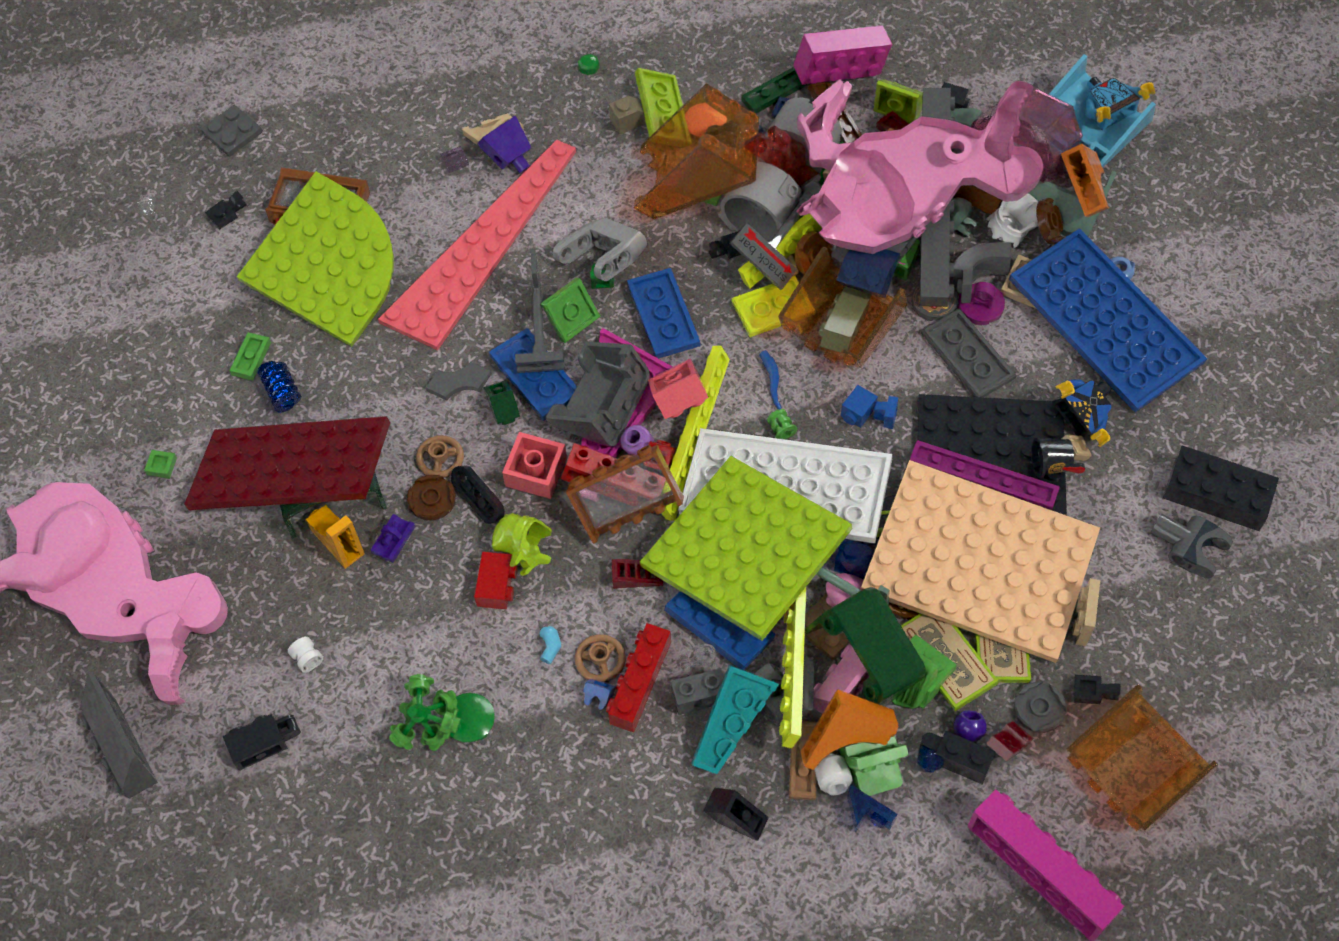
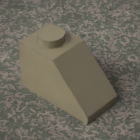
(626, 114)

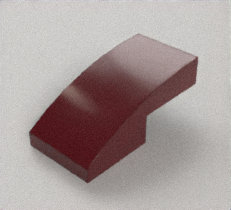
(1009, 741)

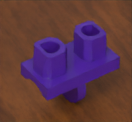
(392, 538)

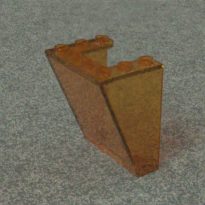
(699, 153)

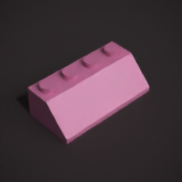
(845, 676)

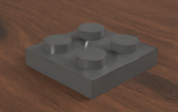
(231, 130)

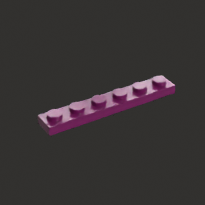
(986, 474)

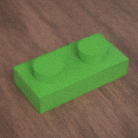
(250, 356)

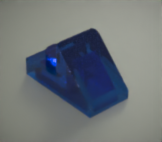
(864, 805)

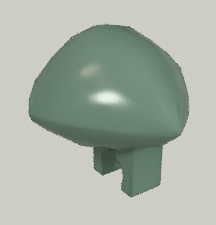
(961, 214)

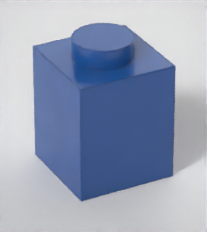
(858, 406)

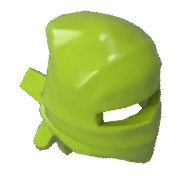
(513, 538)

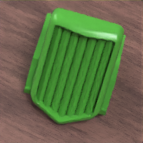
(937, 671)
(875, 765)

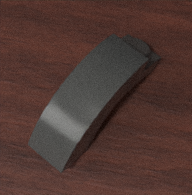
(978, 262)

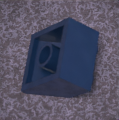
(869, 271)

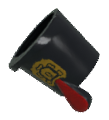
(1053, 456)

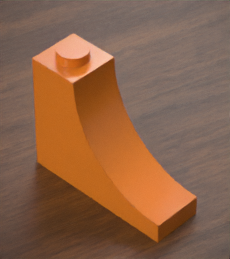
(1085, 174)
(847, 722)

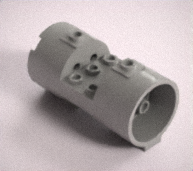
(774, 193)

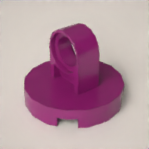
(986, 304)

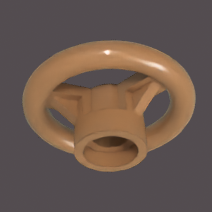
(435, 446)
(596, 649)

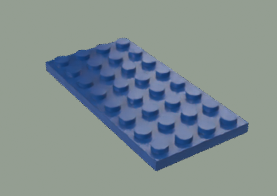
(1107, 320)

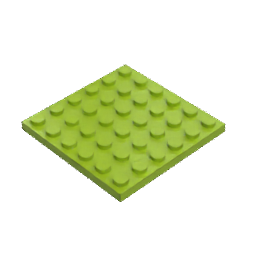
(746, 547)

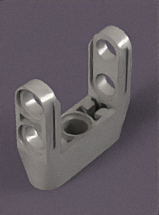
(608, 236)

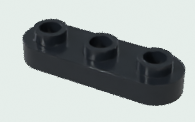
(487, 505)

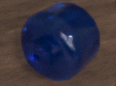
(928, 760)

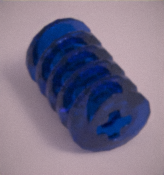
(279, 385)

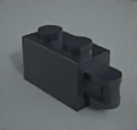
(259, 739)
(960, 755)

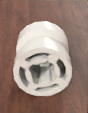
(305, 654)

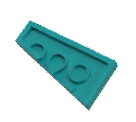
(734, 709)

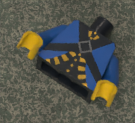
(1085, 408)

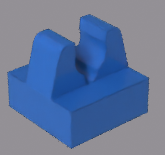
(886, 411)
(601, 690)

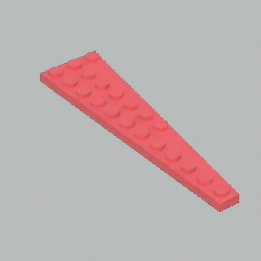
(451, 283)

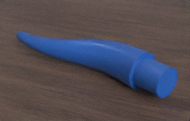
(772, 368)

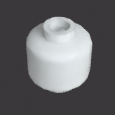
(833, 774)

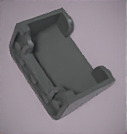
(605, 395)

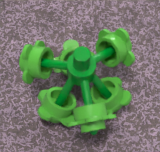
(415, 712)

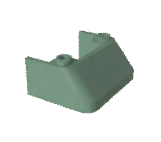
(1069, 205)

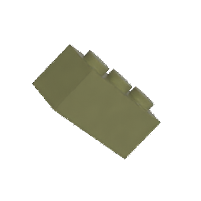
(844, 319)

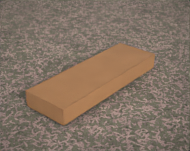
(802, 779)

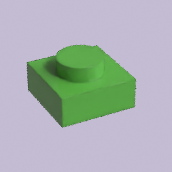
(160, 464)

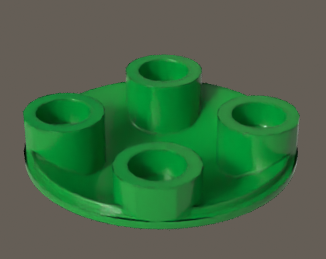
(476, 717)

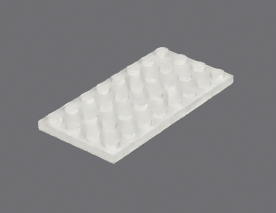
(834, 477)

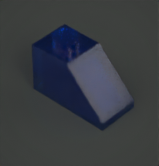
(853, 558)

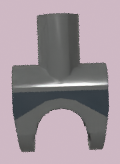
(1189, 542)

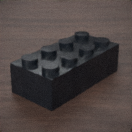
(1221, 488)

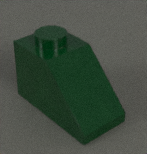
(502, 402)

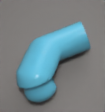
(553, 643)

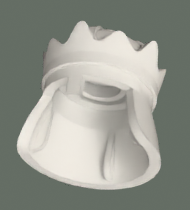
(1014, 220)

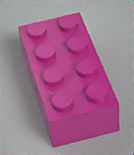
(842, 54)

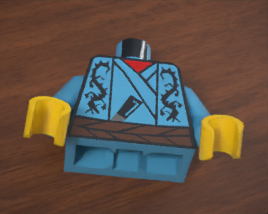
(1113, 100)

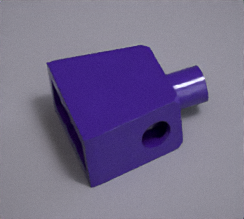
(507, 145)

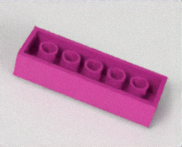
(1045, 865)

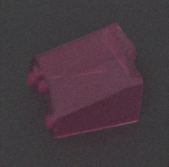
(1046, 127)

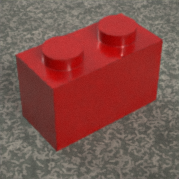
(494, 581)

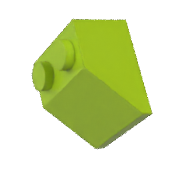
(898, 98)

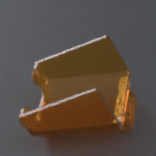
(813, 299)
(1139, 761)

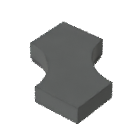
(468, 378)

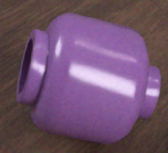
(635, 438)

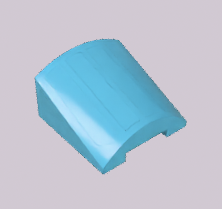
(1105, 142)

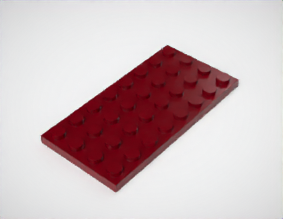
(288, 464)

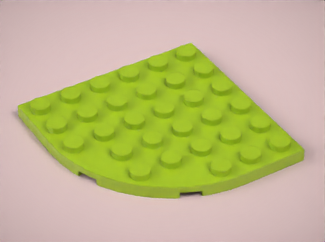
(326, 260)

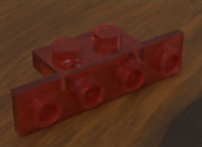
(782, 152)

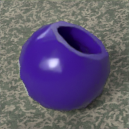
(970, 725)

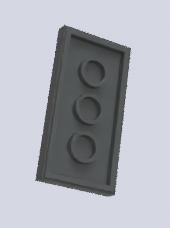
(968, 354)

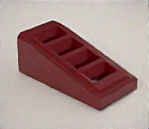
(631, 582)

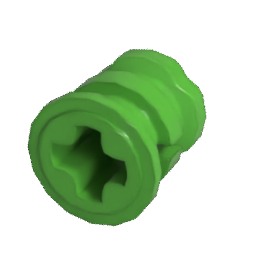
(777, 428)

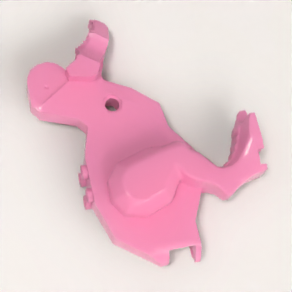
(909, 170)
(94, 568)

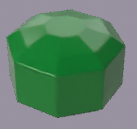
(588, 64)

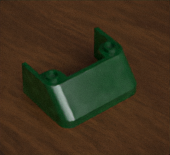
(877, 642)

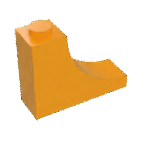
(336, 535)

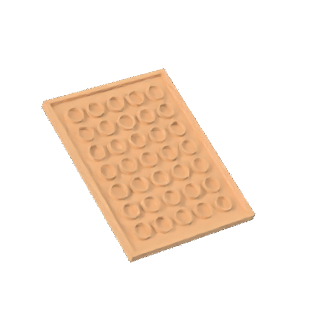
(982, 560)

